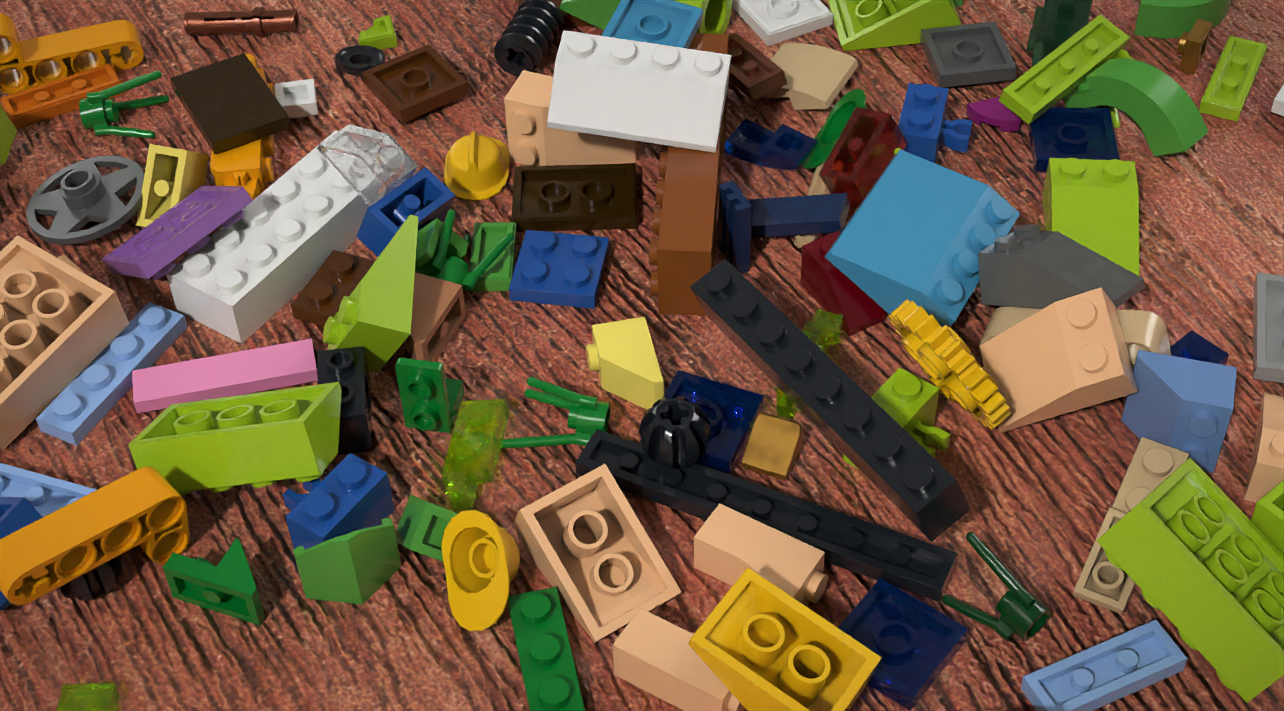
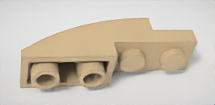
(1100, 579)

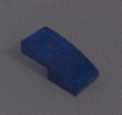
(771, 149)

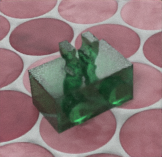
(1056, 24)

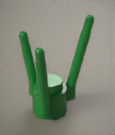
(99, 112)
(454, 268)
(584, 415)

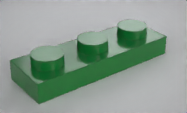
(544, 651)

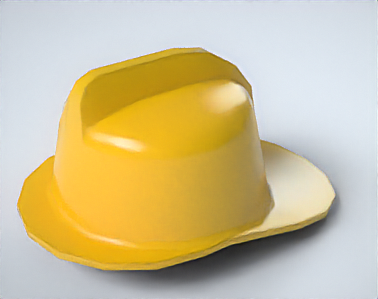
(476, 167)
(478, 568)

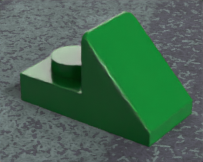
(220, 588)

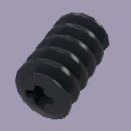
(528, 36)

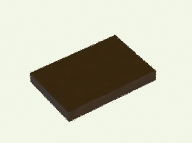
(230, 103)
(575, 197)

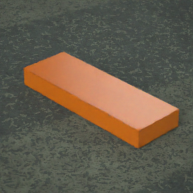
(57, 96)

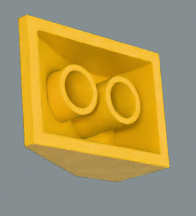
(780, 651)

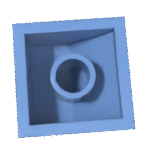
(1182, 404)

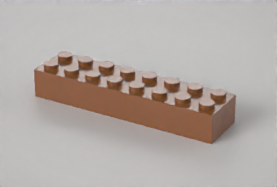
(687, 213)

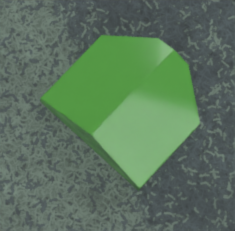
(349, 565)

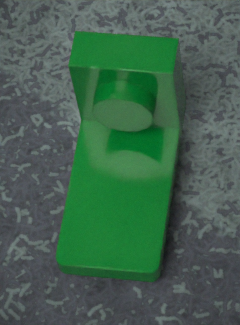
(427, 396)

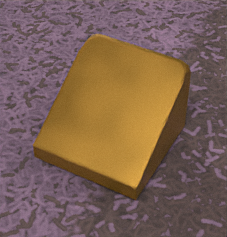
(773, 446)

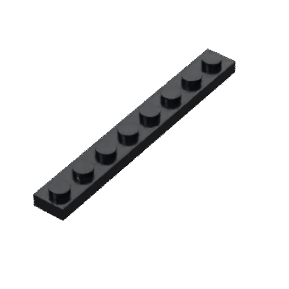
(843, 538)

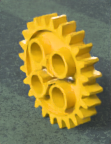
(949, 364)

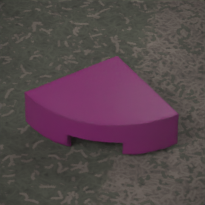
(993, 113)

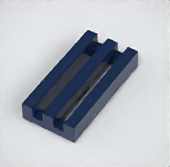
(735, 226)

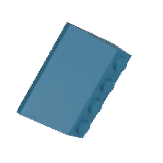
(921, 237)

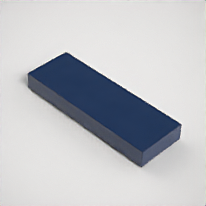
(799, 215)

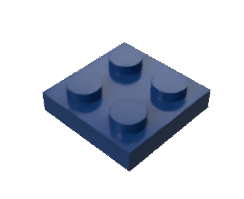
(559, 269)

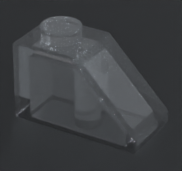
(368, 161)

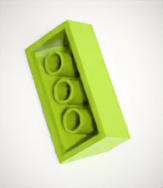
(243, 439)

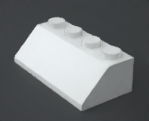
(639, 91)

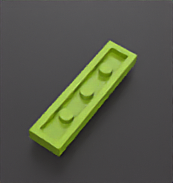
(1063, 69)

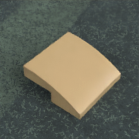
(812, 74)

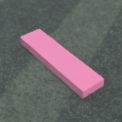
(224, 375)

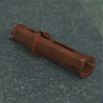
(240, 22)

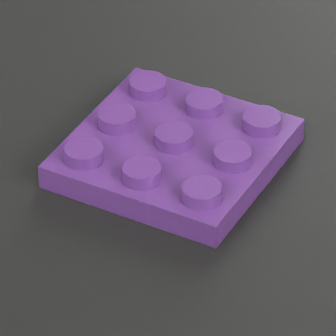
(178, 230)

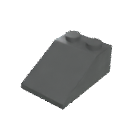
(1045, 266)

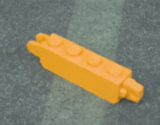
(248, 163)

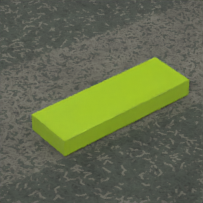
(1233, 78)

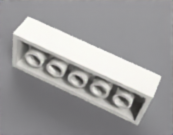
(270, 251)

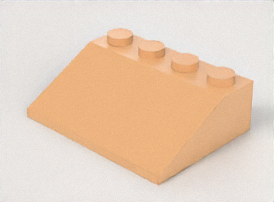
(49, 330)

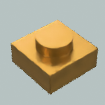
(1193, 46)

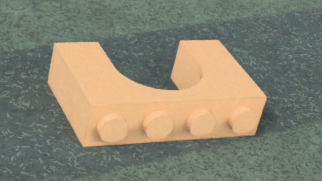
(657, 653)

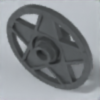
(86, 198)

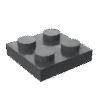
(968, 54)

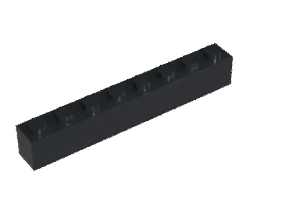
(832, 401)

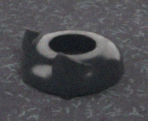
(348, 57)

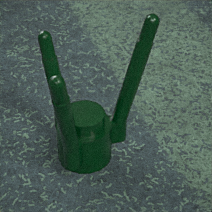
(1018, 607)

